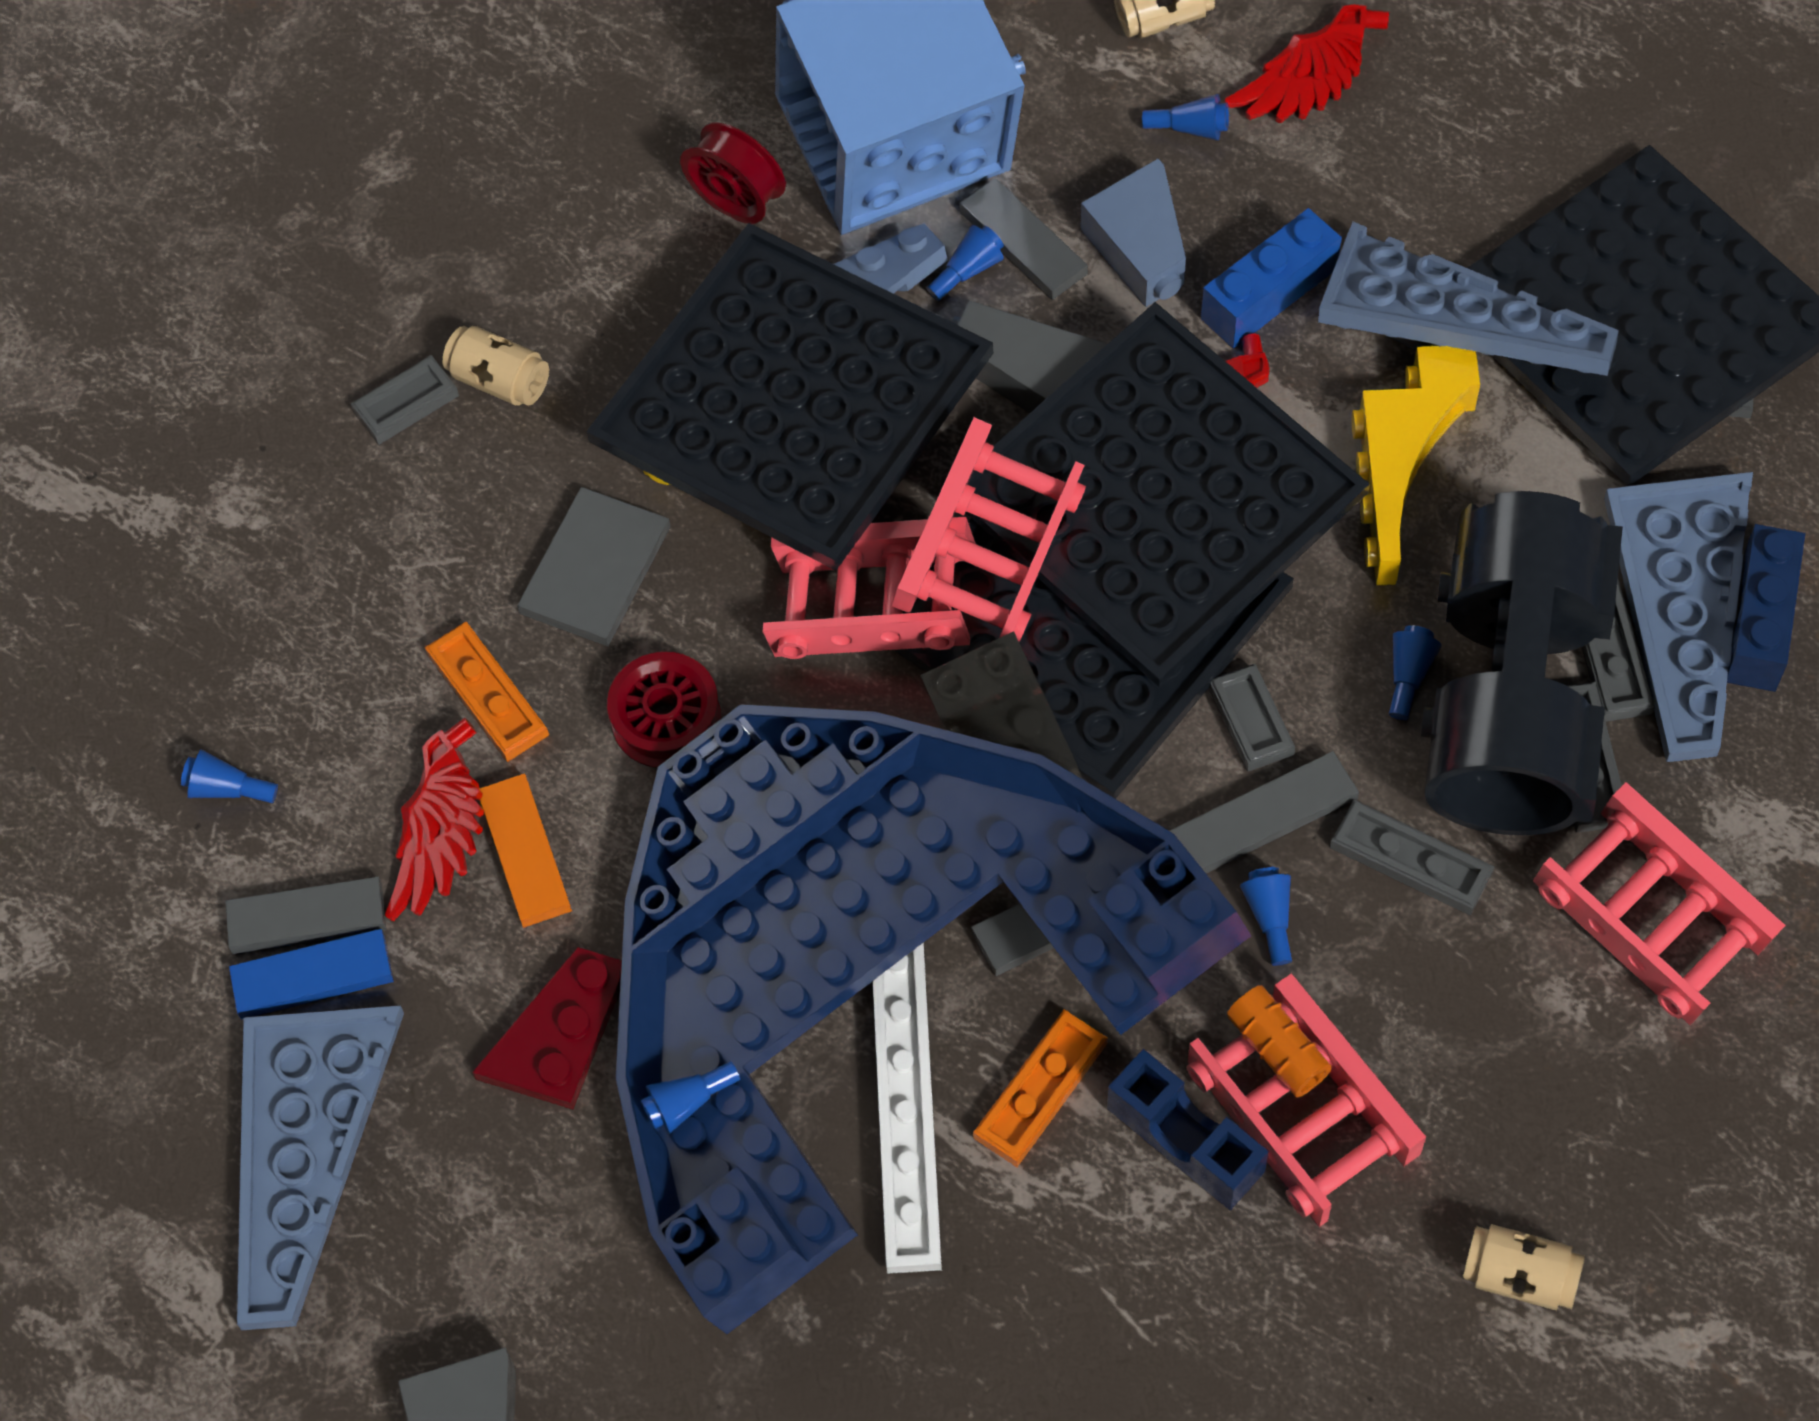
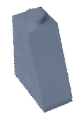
(1138, 233)

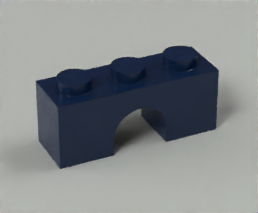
(1767, 607)
(1212, 1154)

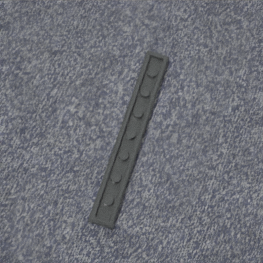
(1210, 839)

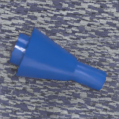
(1199, 117)
(974, 254)
(1412, 658)
(213, 778)
(1269, 900)
(678, 1099)

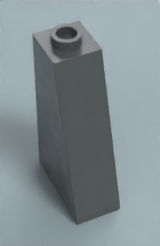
(1028, 355)
(463, 1391)

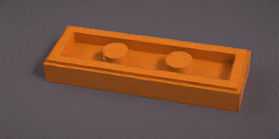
(487, 691)
(524, 851)
(1040, 1088)

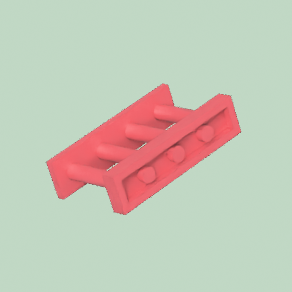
(960, 498)
(879, 546)
(1667, 854)
(1357, 1093)

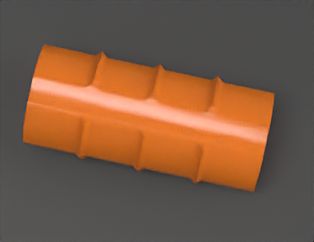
(1279, 1041)

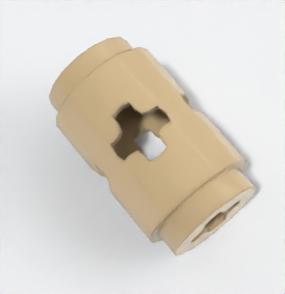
(1146, 18)
(495, 365)
(1549, 1272)

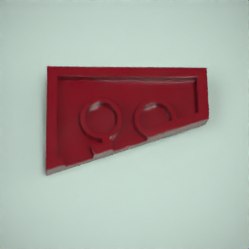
(558, 1033)

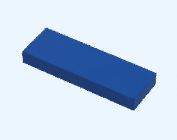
(311, 974)

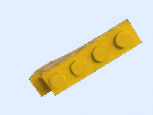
(1397, 436)

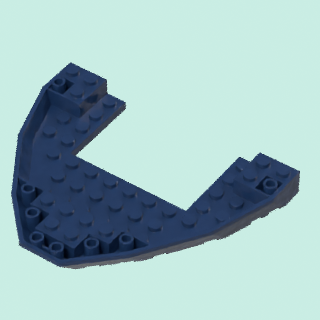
(795, 870)

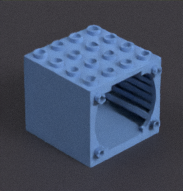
(896, 100)

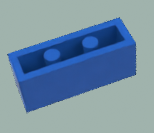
(1270, 277)

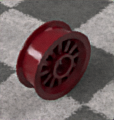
(733, 172)
(634, 716)

